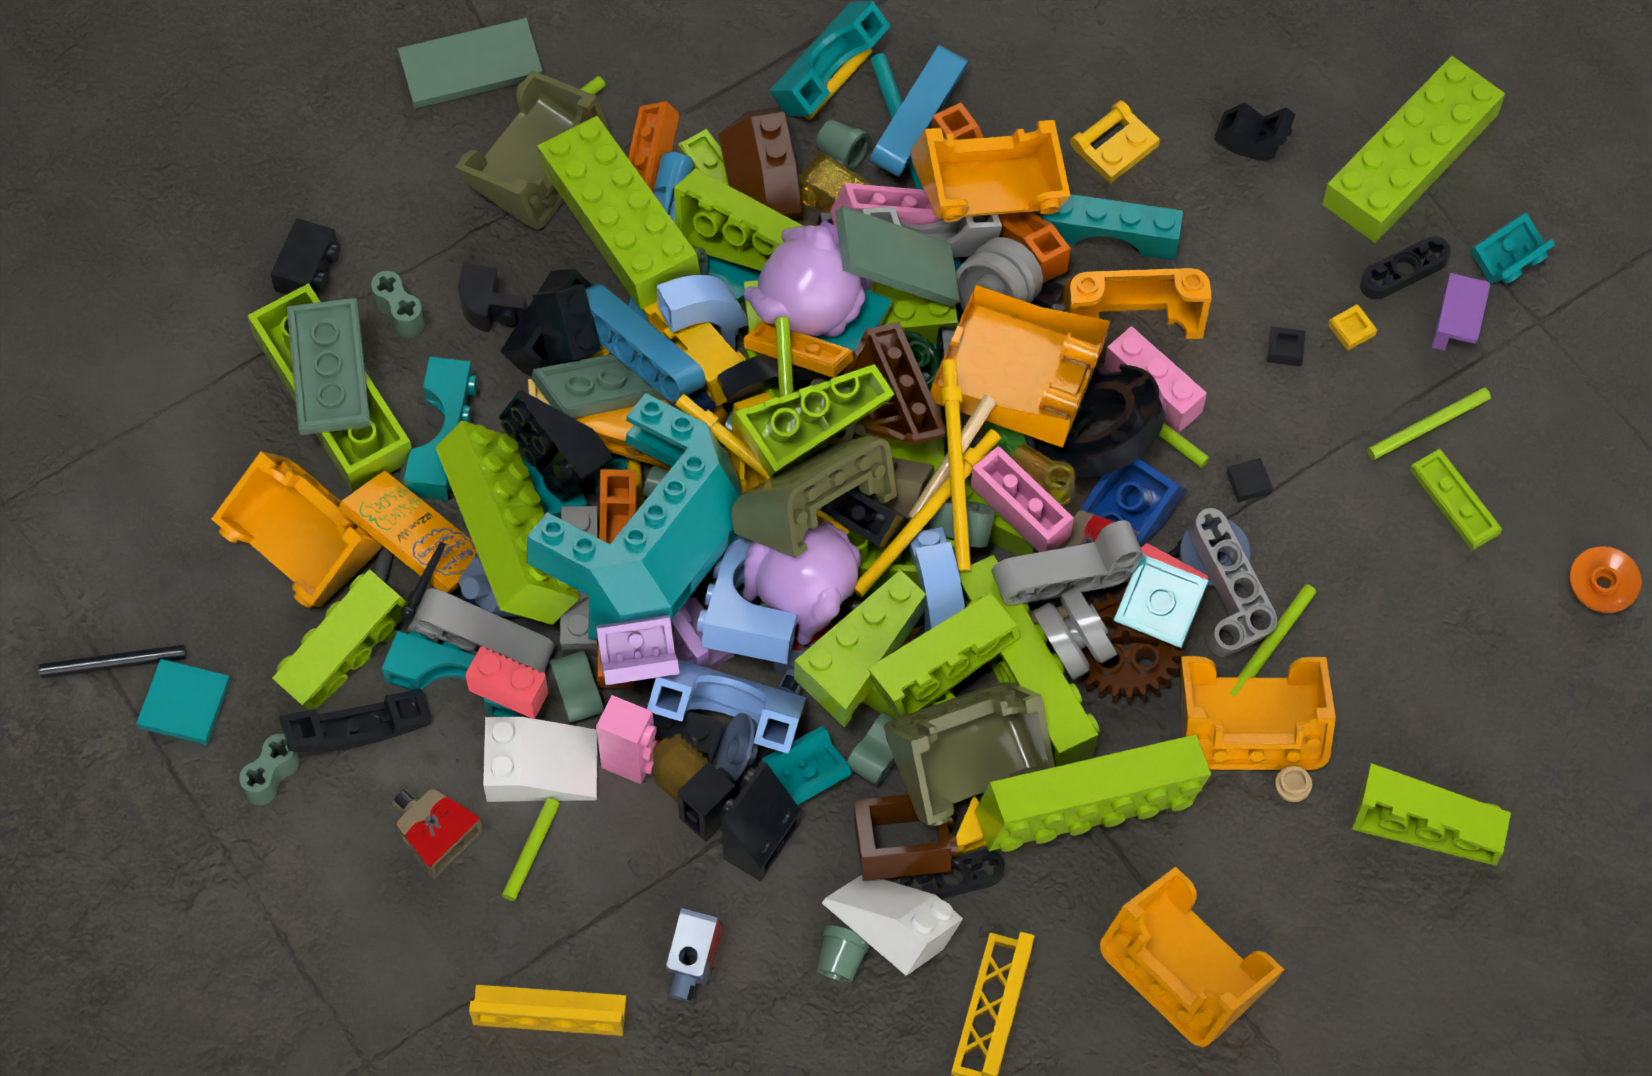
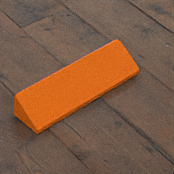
(652, 138)

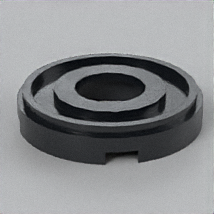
(1142, 411)

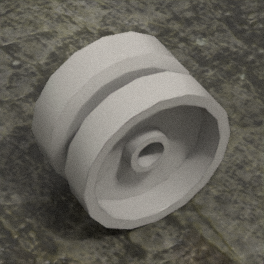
(1001, 267)
(1075, 632)

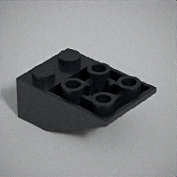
(555, 443)
(758, 822)

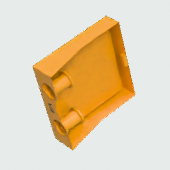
(1026, 363)

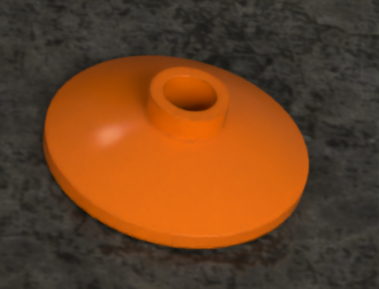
(1608, 566)

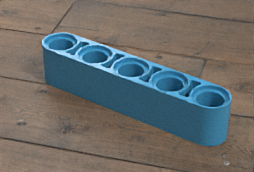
(917, 109)
(643, 346)

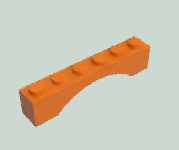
(1024, 227)
(616, 508)

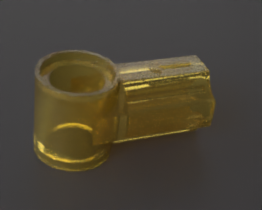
(1046, 472)

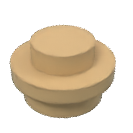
(1293, 784)

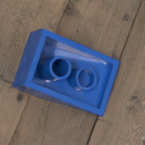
(1136, 495)

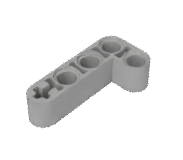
(1056, 571)
(1224, 578)
(472, 627)

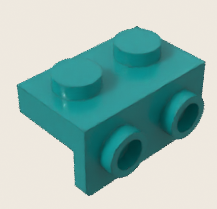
(1510, 249)
(809, 766)

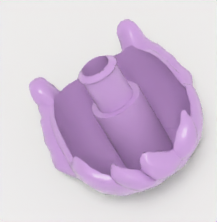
(807, 284)
(805, 585)

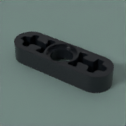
(1398, 280)
(980, 878)

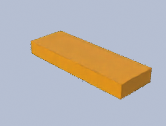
(805, 350)

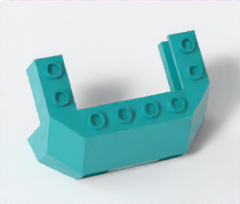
(666, 542)

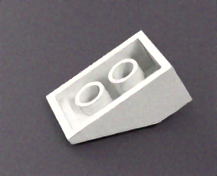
(539, 760)
(895, 920)

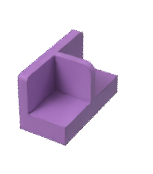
(1461, 310)

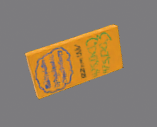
(410, 529)

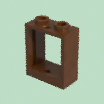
(899, 860)

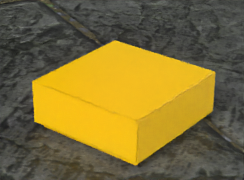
(1352, 327)

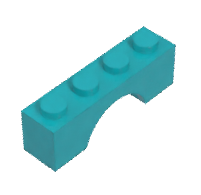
(849, 34)
(1148, 228)
(447, 389)
(417, 662)

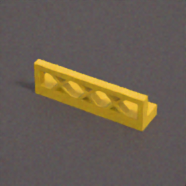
(1007, 1003)
(548, 1010)

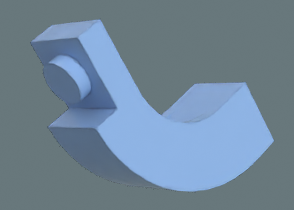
(701, 300)
(937, 576)

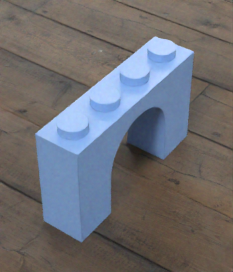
(738, 625)
(698, 687)

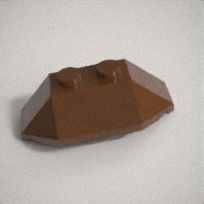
(762, 160)
(911, 411)

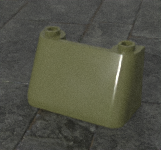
(512, 167)
(786, 504)
(966, 744)

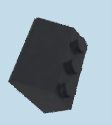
(526, 343)

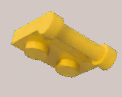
(1122, 149)

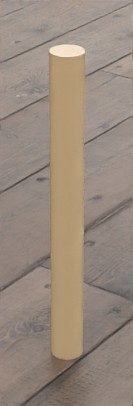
(968, 434)

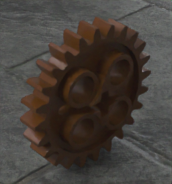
(1128, 676)

